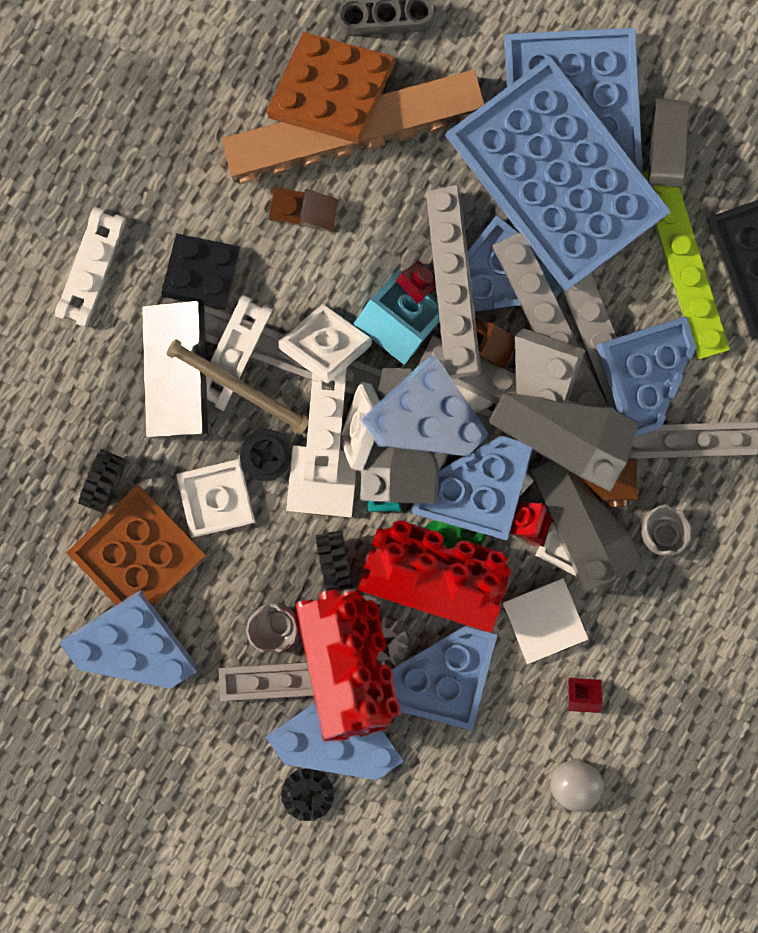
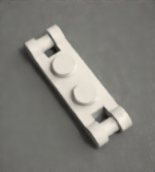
(90, 267)
(236, 347)
(325, 428)

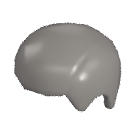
(666, 531)
(272, 628)
(576, 785)

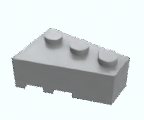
(546, 366)

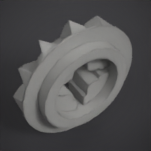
(397, 647)

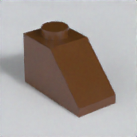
(493, 343)
(623, 489)

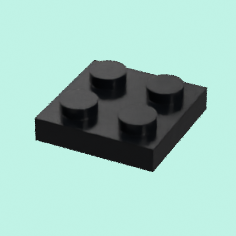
(200, 271)

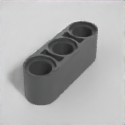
(373, 25)
(668, 142)

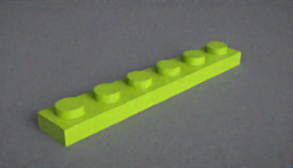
(689, 275)

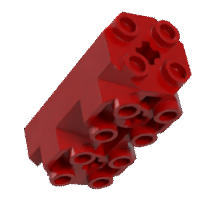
(424, 575)
(341, 651)

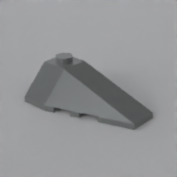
(578, 437)
(398, 472)
(588, 531)

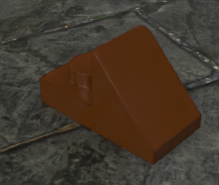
(303, 209)

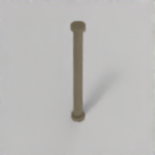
(237, 386)

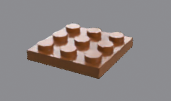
(331, 87)
(136, 550)

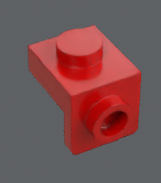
(531, 523)

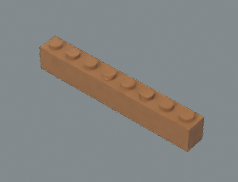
(395, 115)

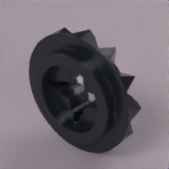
(261, 440)
(315, 781)

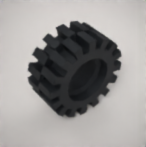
(102, 481)
(334, 561)

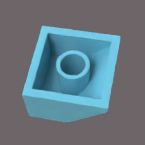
(397, 320)

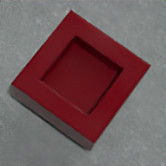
(417, 281)
(584, 695)

